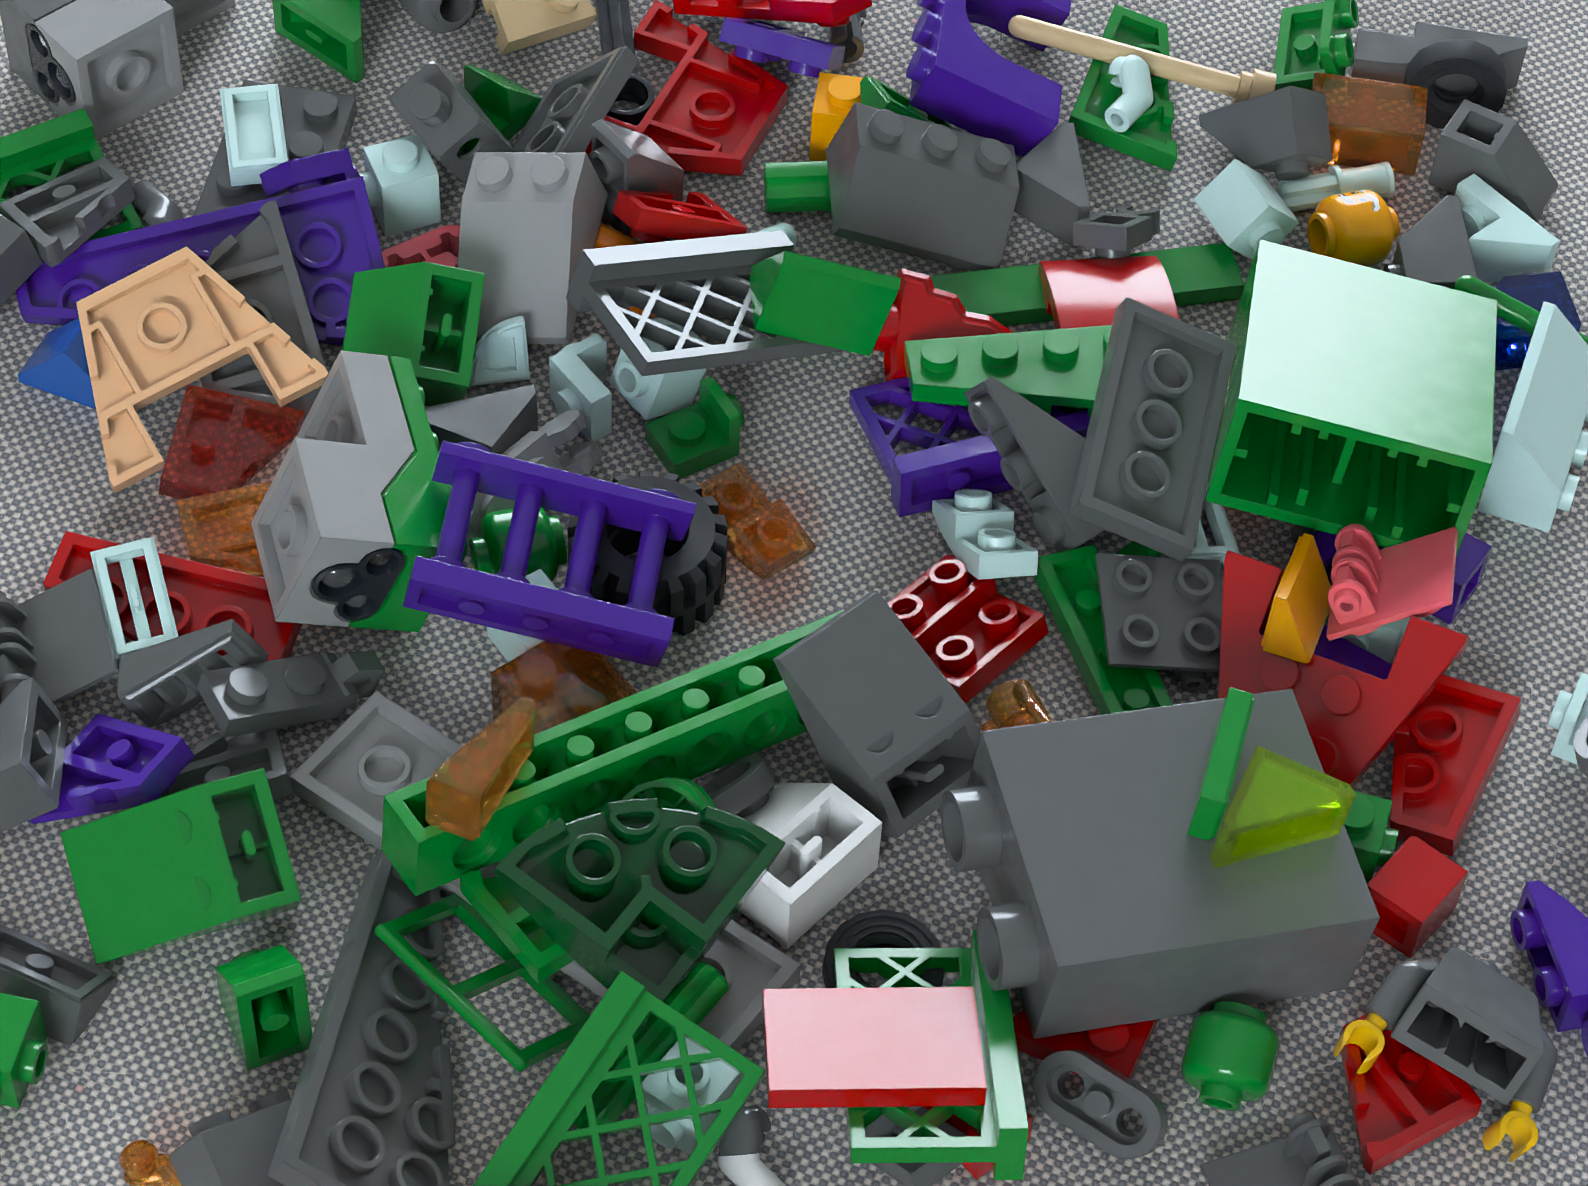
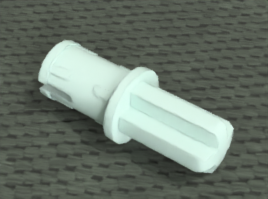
(1309, 191)

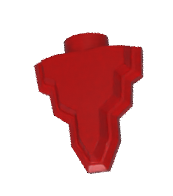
(924, 314)

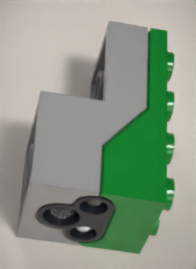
(354, 501)

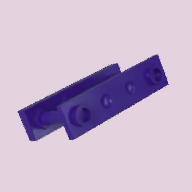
(507, 598)

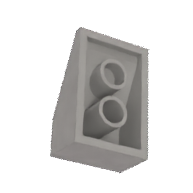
(526, 230)

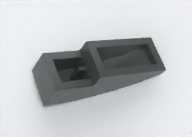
(1387, 55)

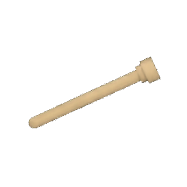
(1239, 87)

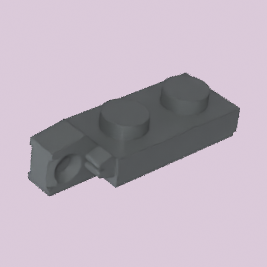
(288, 690)

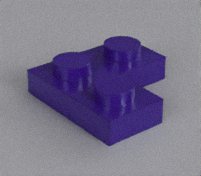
(767, 41)

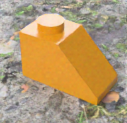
(831, 105)

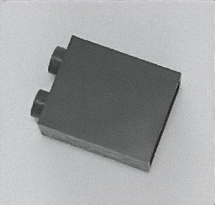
(1109, 901)

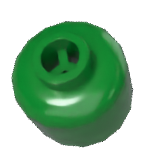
(547, 549)
(1230, 1055)

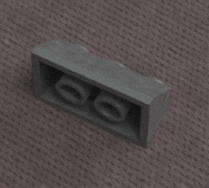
(921, 188)

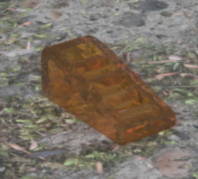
(477, 777)

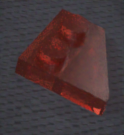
(223, 442)

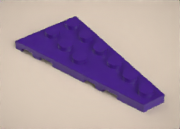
(325, 227)

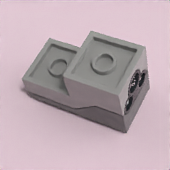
(102, 53)

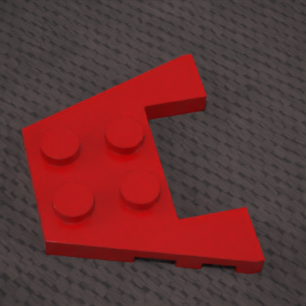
(713, 103)
(1344, 709)

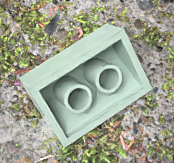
(1542, 428)

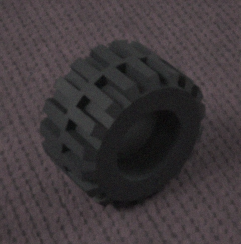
(691, 575)

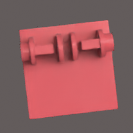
(1388, 583)

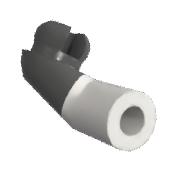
(741, 1149)

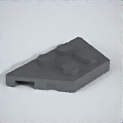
(265, 273)

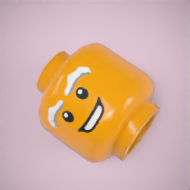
(1353, 228)

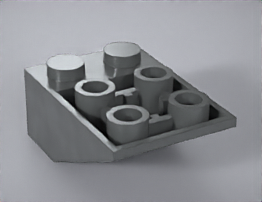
(881, 714)

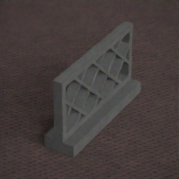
(678, 271)

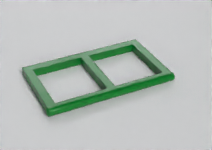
(457, 995)

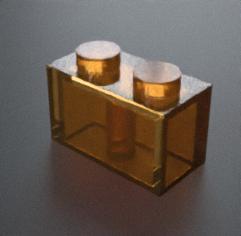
(1373, 121)

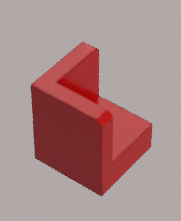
(1415, 895)

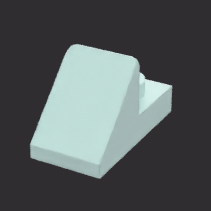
(1502, 235)

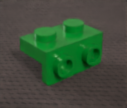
(1314, 40)

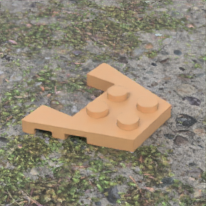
(166, 332)

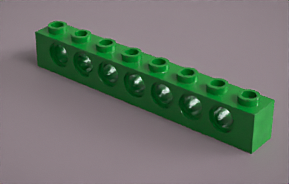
(599, 757)

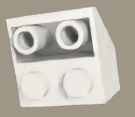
(825, 855)

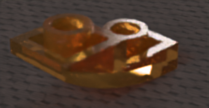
(758, 531)

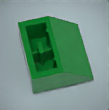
(419, 315)

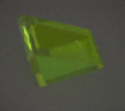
(1280, 808)

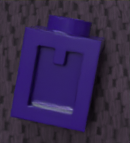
(309, 172)

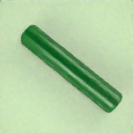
(691, 998)

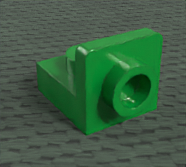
(698, 433)

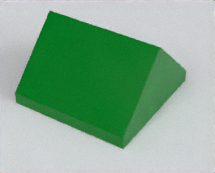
(821, 301)

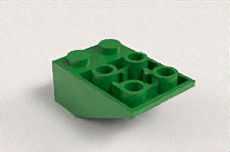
(181, 867)

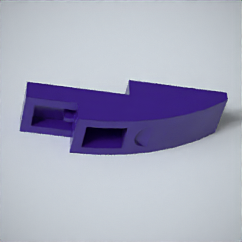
(1557, 948)

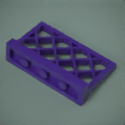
(944, 463)

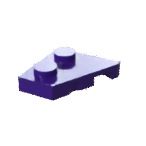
(116, 768)

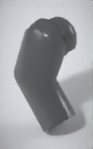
(154, 204)

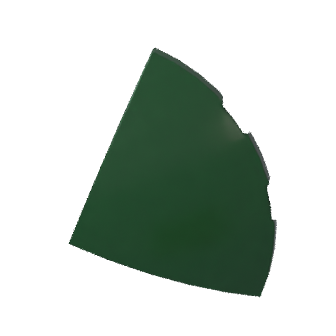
(639, 886)

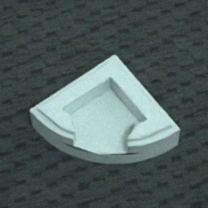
(501, 354)

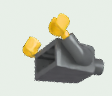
(1471, 1025)

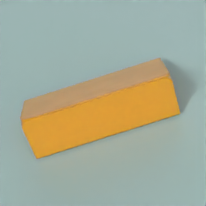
(1299, 605)

